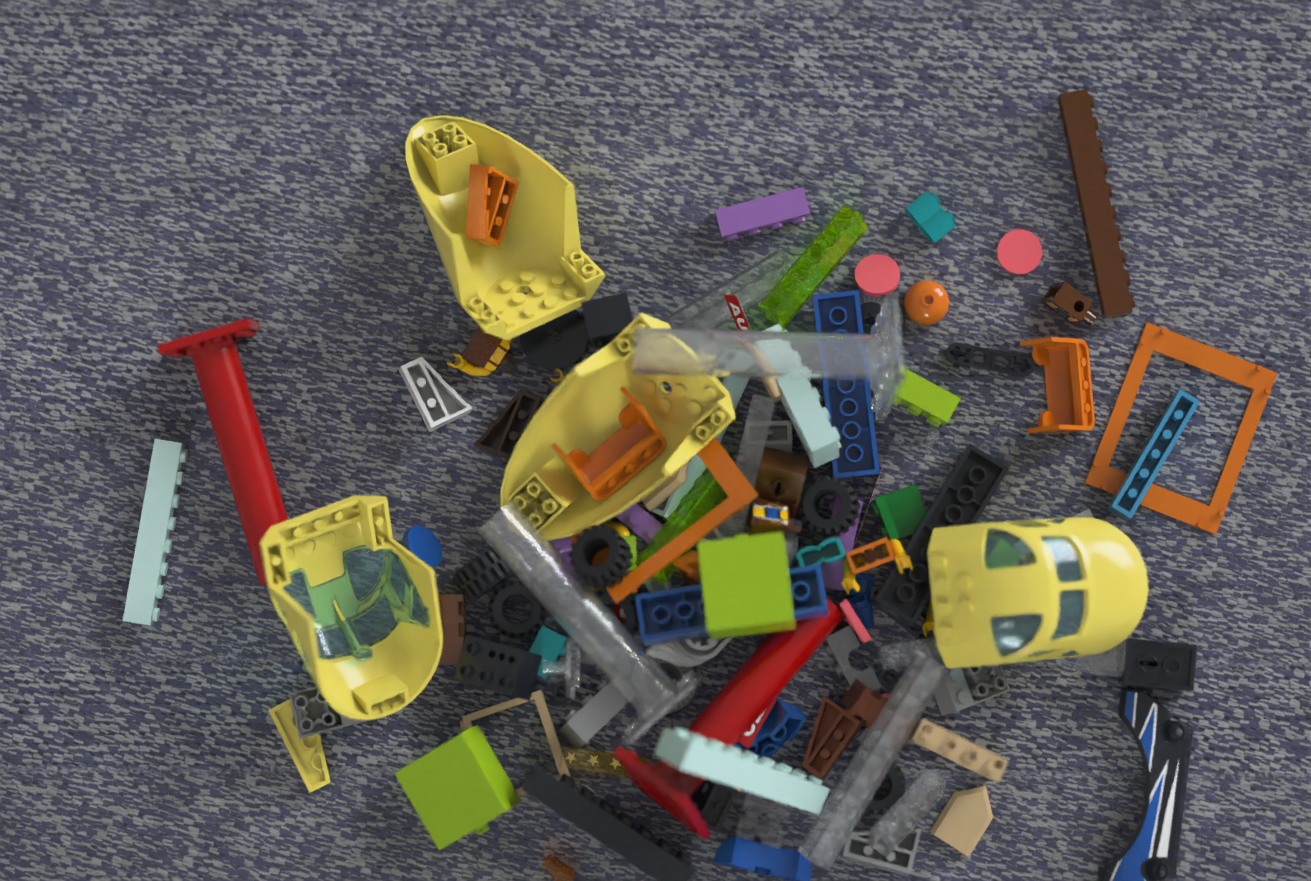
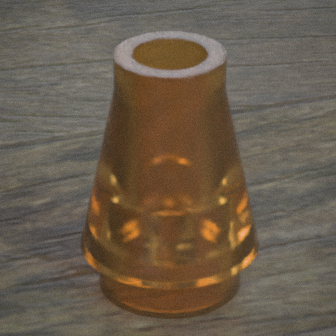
(558, 870)

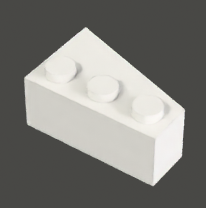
(432, 395)

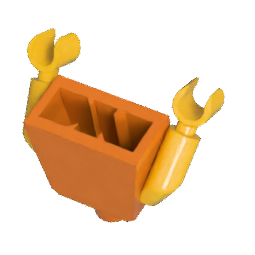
(872, 556)

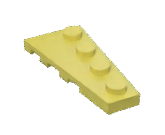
(305, 751)

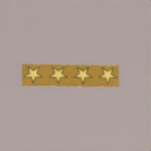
(594, 761)

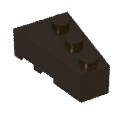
(510, 425)

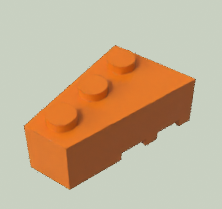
(489, 204)

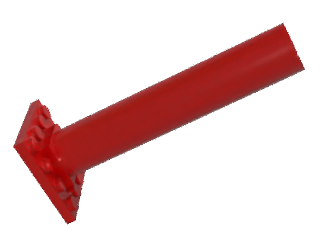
(235, 428)
(732, 713)

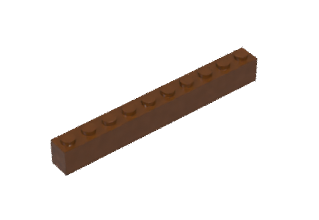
(1095, 204)

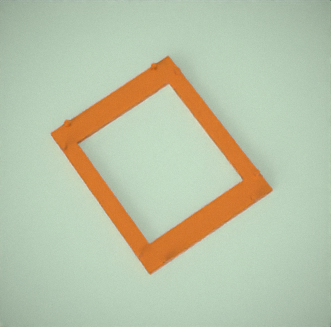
(1210, 360)
(739, 493)

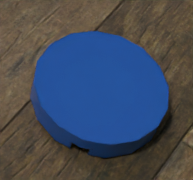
(423, 545)

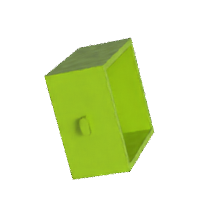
(746, 585)
(458, 787)

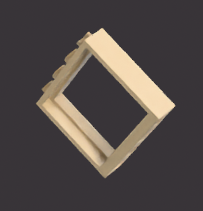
(545, 718)
(958, 750)

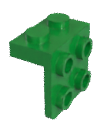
(899, 512)

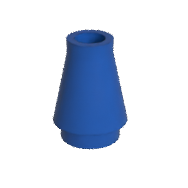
(863, 608)

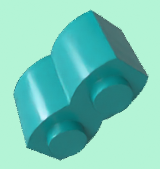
(930, 217)
(826, 552)

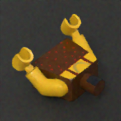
(487, 352)

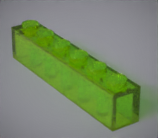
(813, 266)
(699, 501)

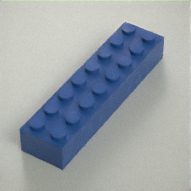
(847, 400)
(681, 611)

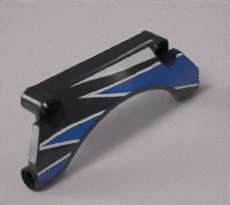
(1166, 771)

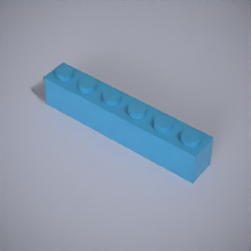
(1153, 455)

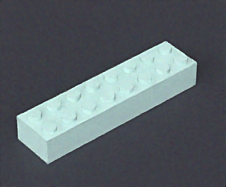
(742, 769)

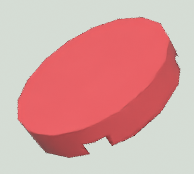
(1019, 252)
(877, 275)

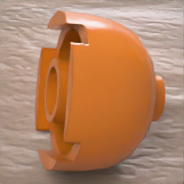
(926, 303)

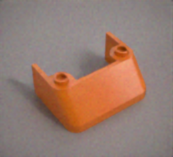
(1067, 384)
(620, 455)

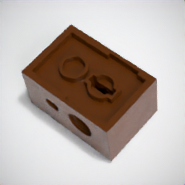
(781, 478)

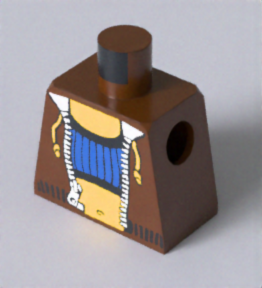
(1063, 298)
(770, 517)

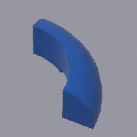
(779, 726)
(763, 859)

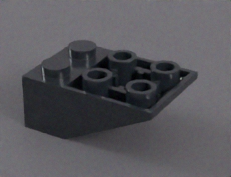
(713, 802)

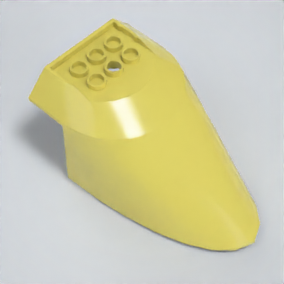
(541, 236)
(586, 414)

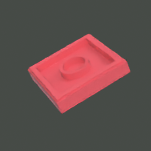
(853, 620)

